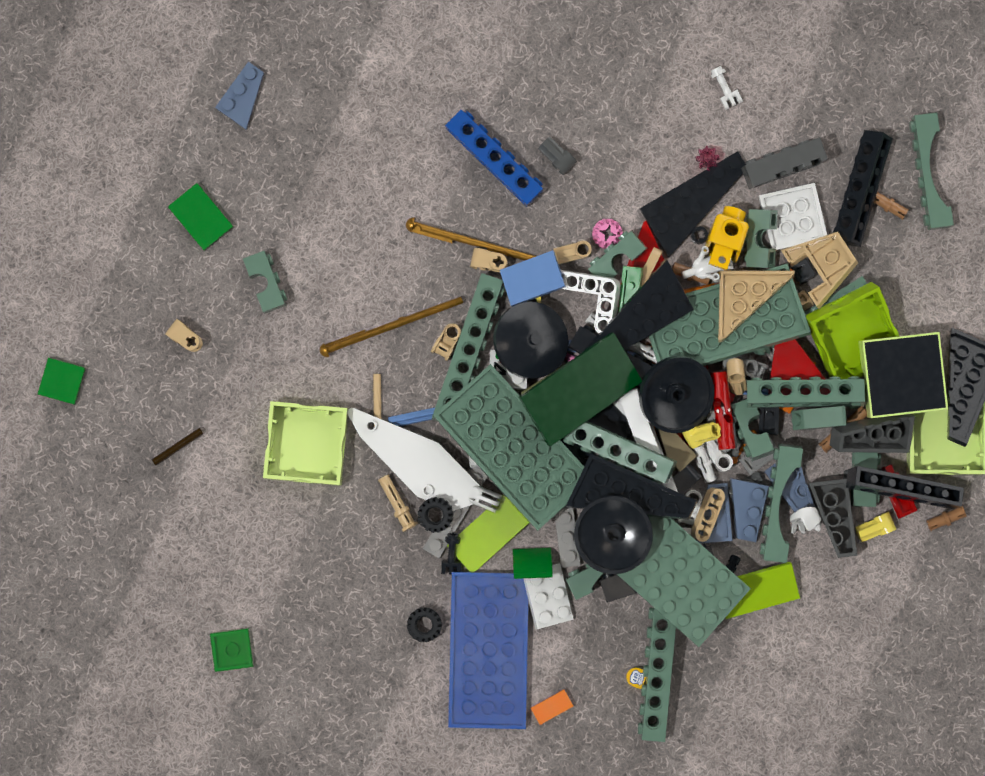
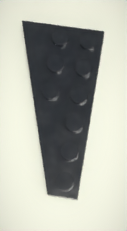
(682, 208)
(649, 308)

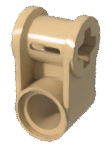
(485, 260)
(182, 334)
(446, 342)

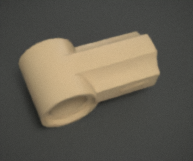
(570, 252)
(736, 376)

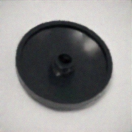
(530, 340)
(676, 394)
(613, 534)

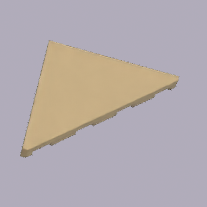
(744, 293)

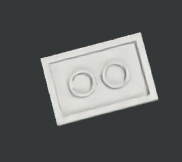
(548, 599)

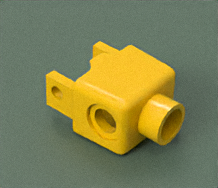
(722, 244)

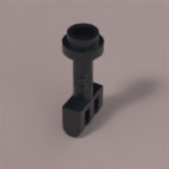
(452, 539)

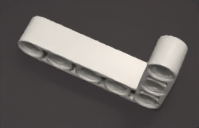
(600, 289)

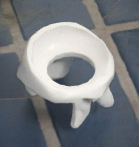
(806, 517)

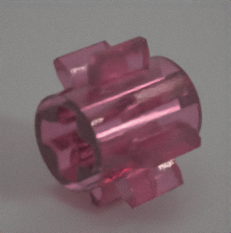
(707, 163)

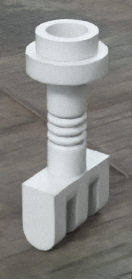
(718, 73)

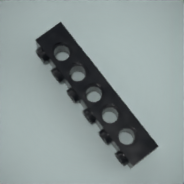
(863, 186)
(904, 487)

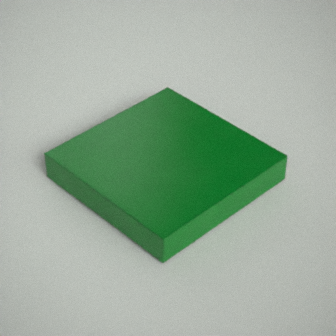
(61, 381)
(532, 563)
(231, 650)

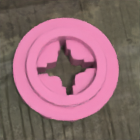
(602, 225)

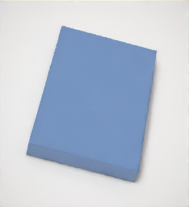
(532, 278)

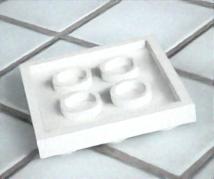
(797, 218)

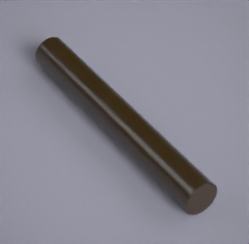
(177, 446)

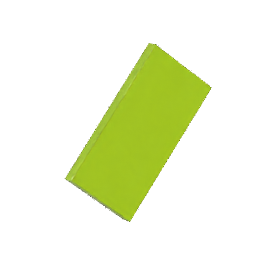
(489, 534)
(768, 588)

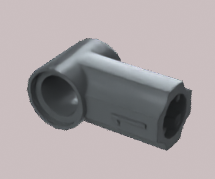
(560, 158)

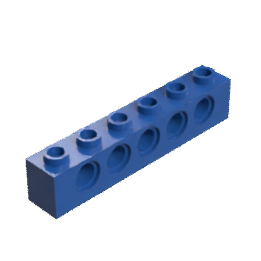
(465, 119)

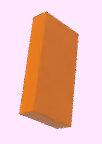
(551, 707)

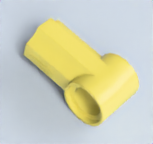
(702, 434)
(878, 526)

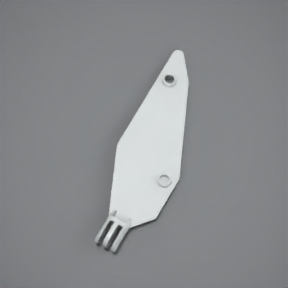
(421, 463)

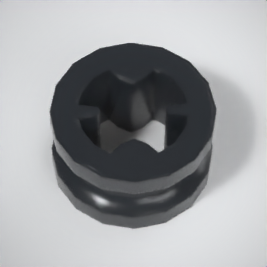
(698, 229)

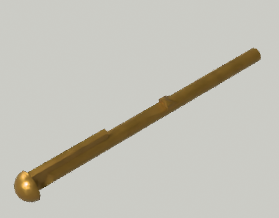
(448, 236)
(363, 335)

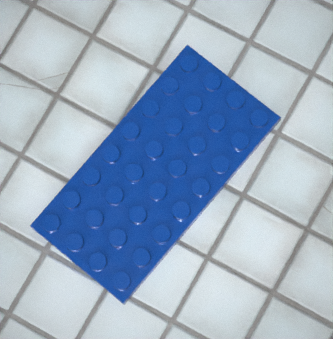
(488, 651)

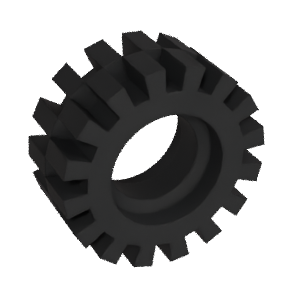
(435, 526)
(412, 624)

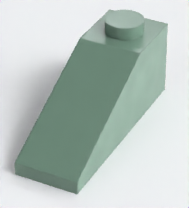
(819, 418)

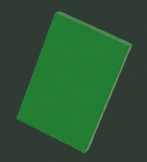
(200, 216)

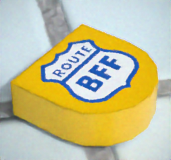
(635, 677)

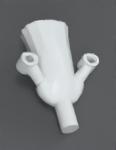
(702, 269)

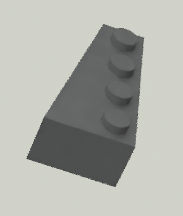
(785, 163)
(875, 435)
(835, 508)

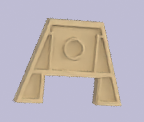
(831, 260)

